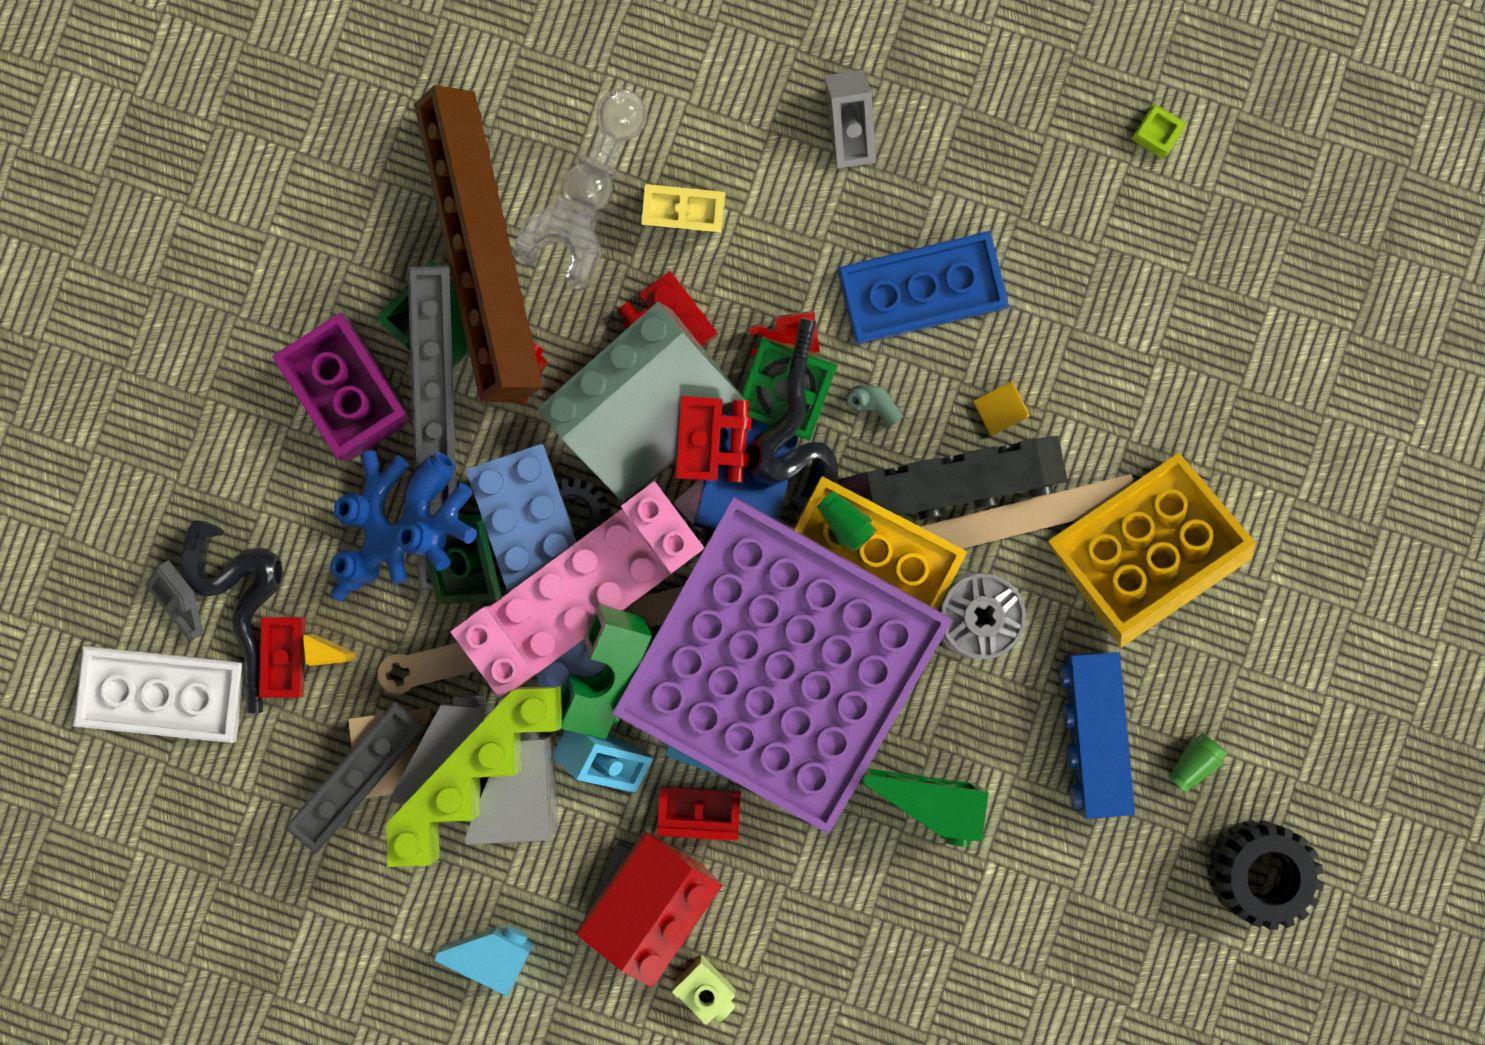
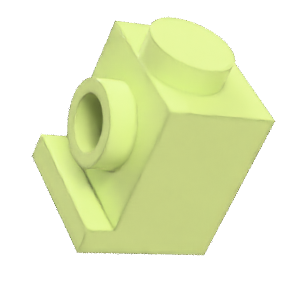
(701, 977)

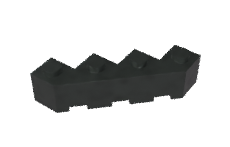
(964, 478)

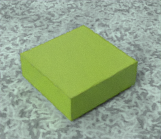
(1159, 131)

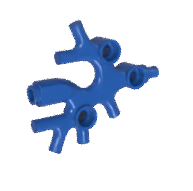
(414, 533)

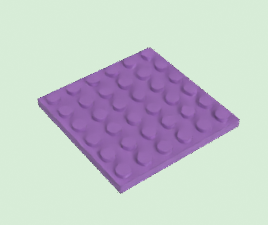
(782, 665)

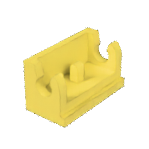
(683, 208)

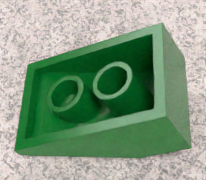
(945, 806)

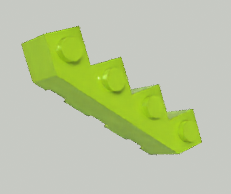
(455, 786)

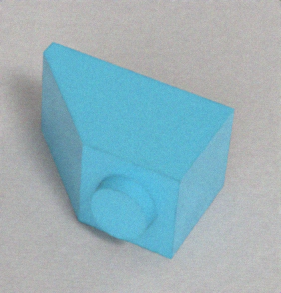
(602, 761)
(489, 957)

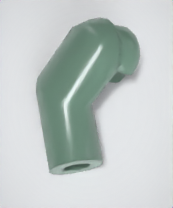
(874, 399)

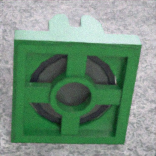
(773, 385)

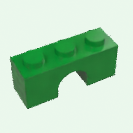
(620, 643)

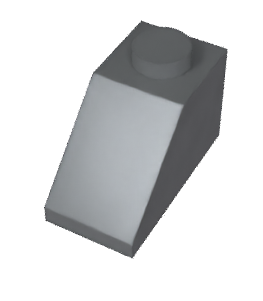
(850, 118)

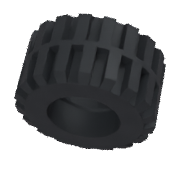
(1296, 883)

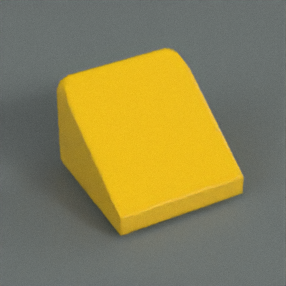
(1001, 408)
(322, 651)

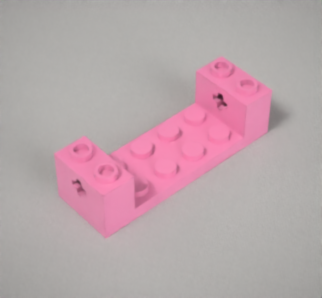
(559, 601)

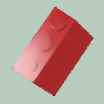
(648, 909)

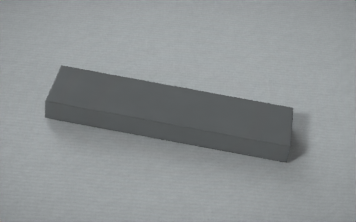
(355, 777)

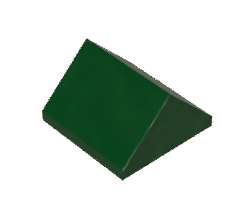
(471, 570)

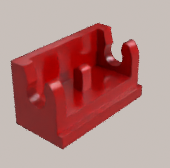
(698, 813)

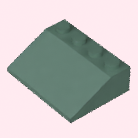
(626, 400)

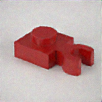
(786, 330)

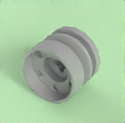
(1004, 614)

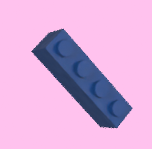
(1097, 735)

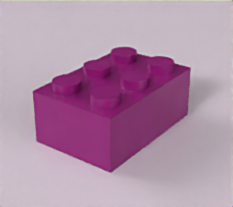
(343, 387)

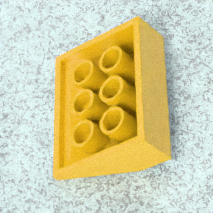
(1152, 549)
(896, 553)

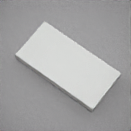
(159, 694)

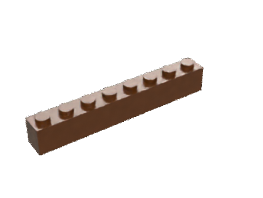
(477, 245)

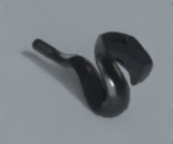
(764, 446)
(268, 579)

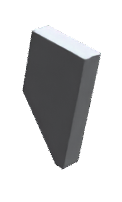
(176, 599)

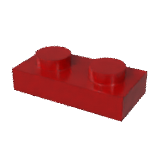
(282, 657)

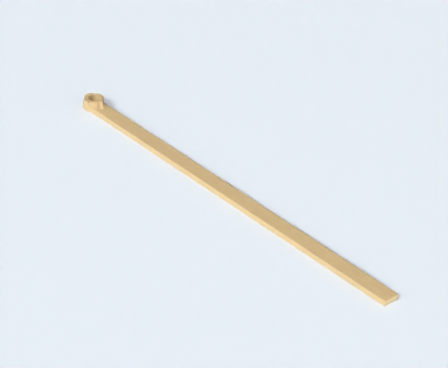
(960, 531)

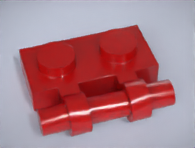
(671, 294)
(699, 439)

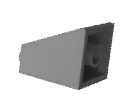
(444, 735)
(523, 804)

